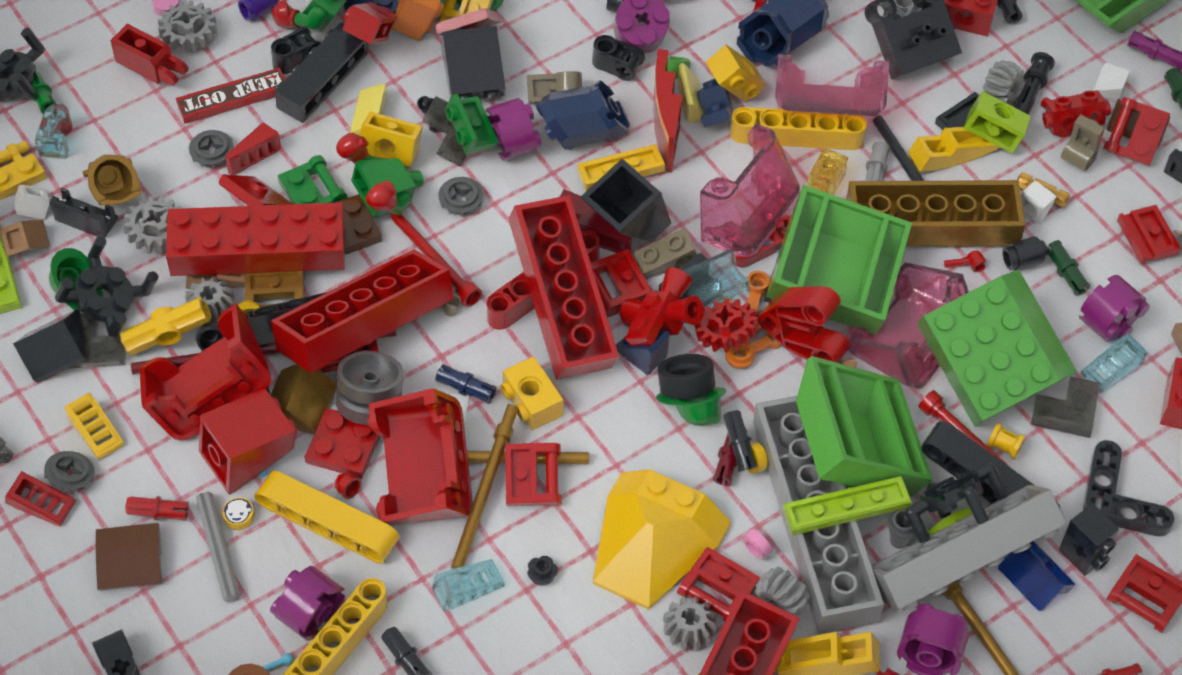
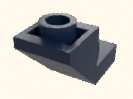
(715, 103)

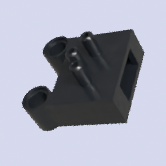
(915, 38)

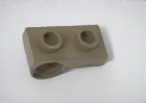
(543, 84)
(1084, 143)
(665, 253)

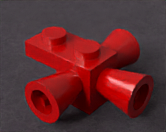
(661, 310)

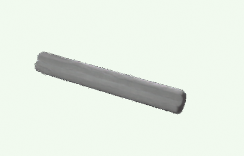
(217, 547)

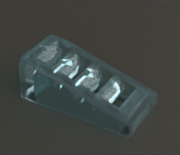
(1127, 350)
(452, 596)

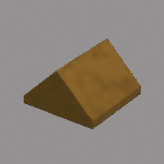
(304, 396)

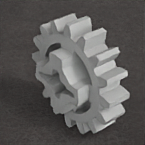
(187, 26)
(151, 227)

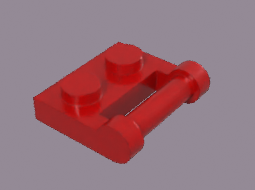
(1145, 134)
(625, 277)
(522, 474)
(720, 575)
(1151, 584)

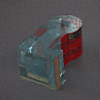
(53, 131)

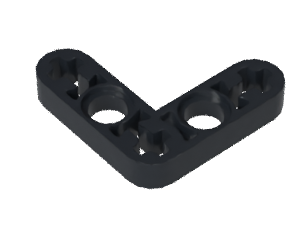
(1113, 503)

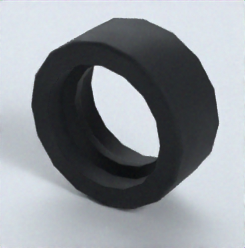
(686, 376)

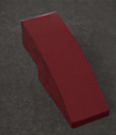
(590, 220)

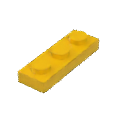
(644, 160)

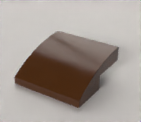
(128, 556)

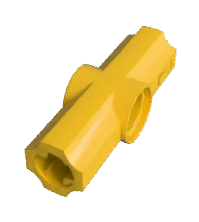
(166, 326)

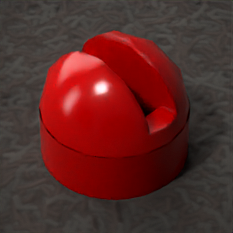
(347, 485)

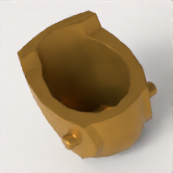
(112, 179)

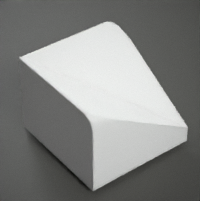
(1111, 81)
(1037, 201)
(31, 202)

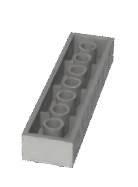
(831, 558)

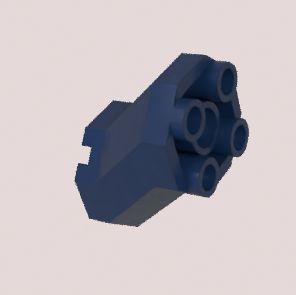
(780, 28)
(583, 115)

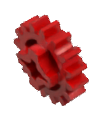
(727, 325)

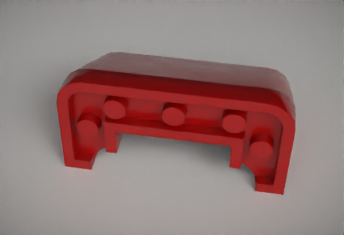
(207, 381)
(423, 457)

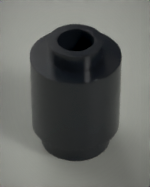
(1025, 253)

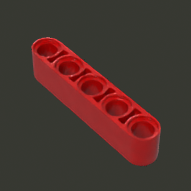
(509, 297)

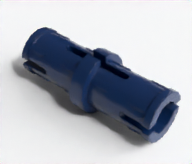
(466, 383)

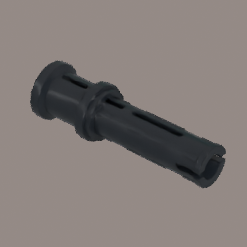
(1035, 79)

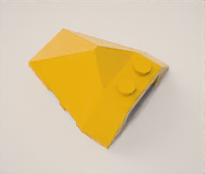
(653, 535)

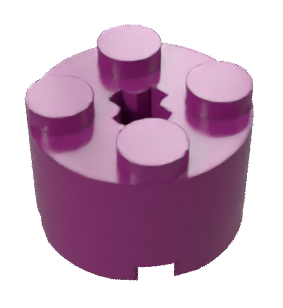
(650, 34)
(514, 128)
(1113, 309)
(307, 601)
(933, 641)

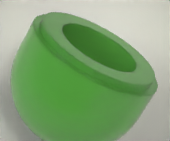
(674, 62)

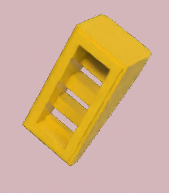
(85, 409)

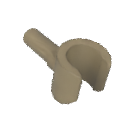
(451, 310)

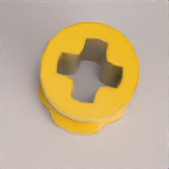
(1006, 440)

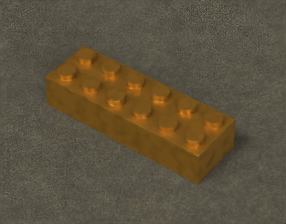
(948, 210)

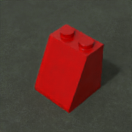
(245, 438)

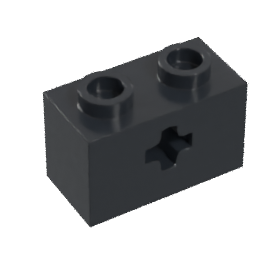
(1089, 540)

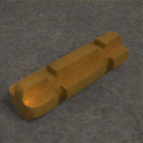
(1061, 196)

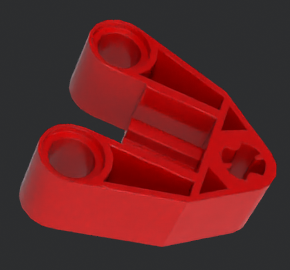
(797, 321)

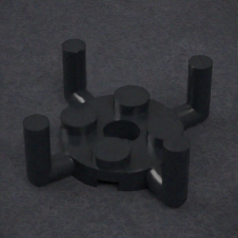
(21, 67)
(107, 278)
(945, 495)

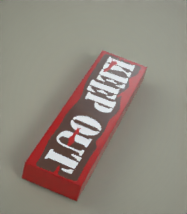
(229, 95)

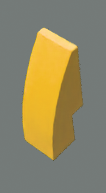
(949, 149)
(831, 655)

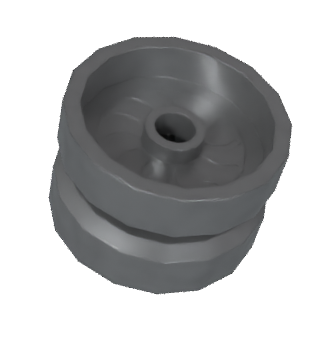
(366, 379)

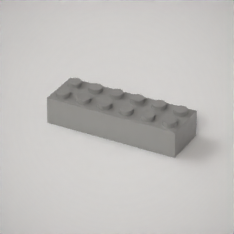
(967, 546)

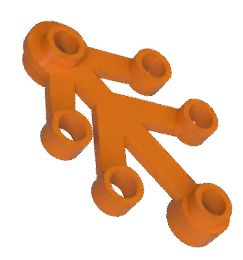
(748, 351)

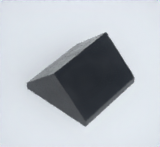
(53, 346)

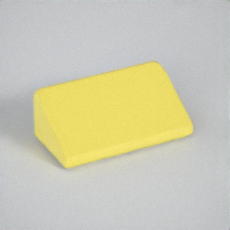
(689, 87)
(369, 99)

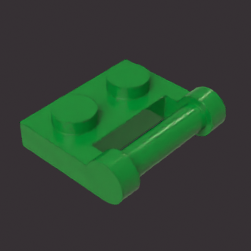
(301, 187)

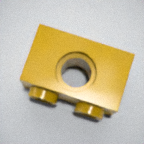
(736, 73)
(404, 137)
(530, 378)

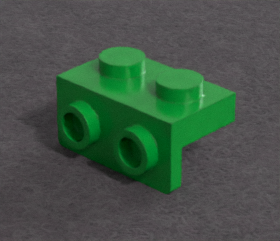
(470, 124)

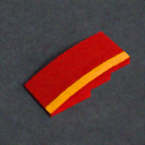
(666, 110)

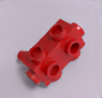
(1064, 110)

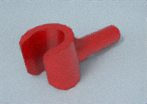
(974, 259)

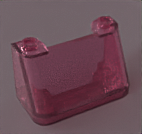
(865, 99)
(750, 209)
(899, 344)

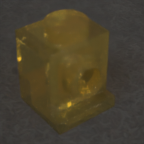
(828, 171)

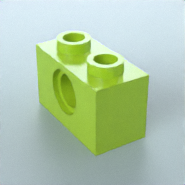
(997, 122)

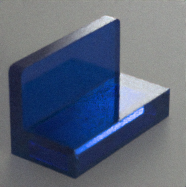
(1036, 576)

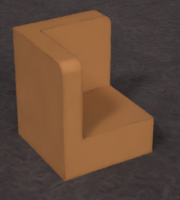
(24, 237)

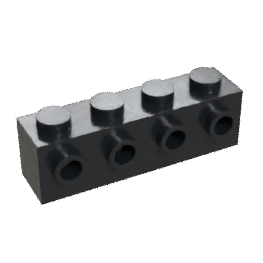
(320, 73)

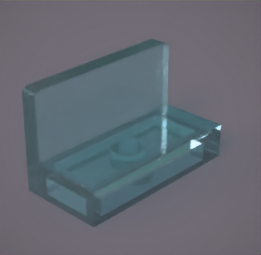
(716, 279)

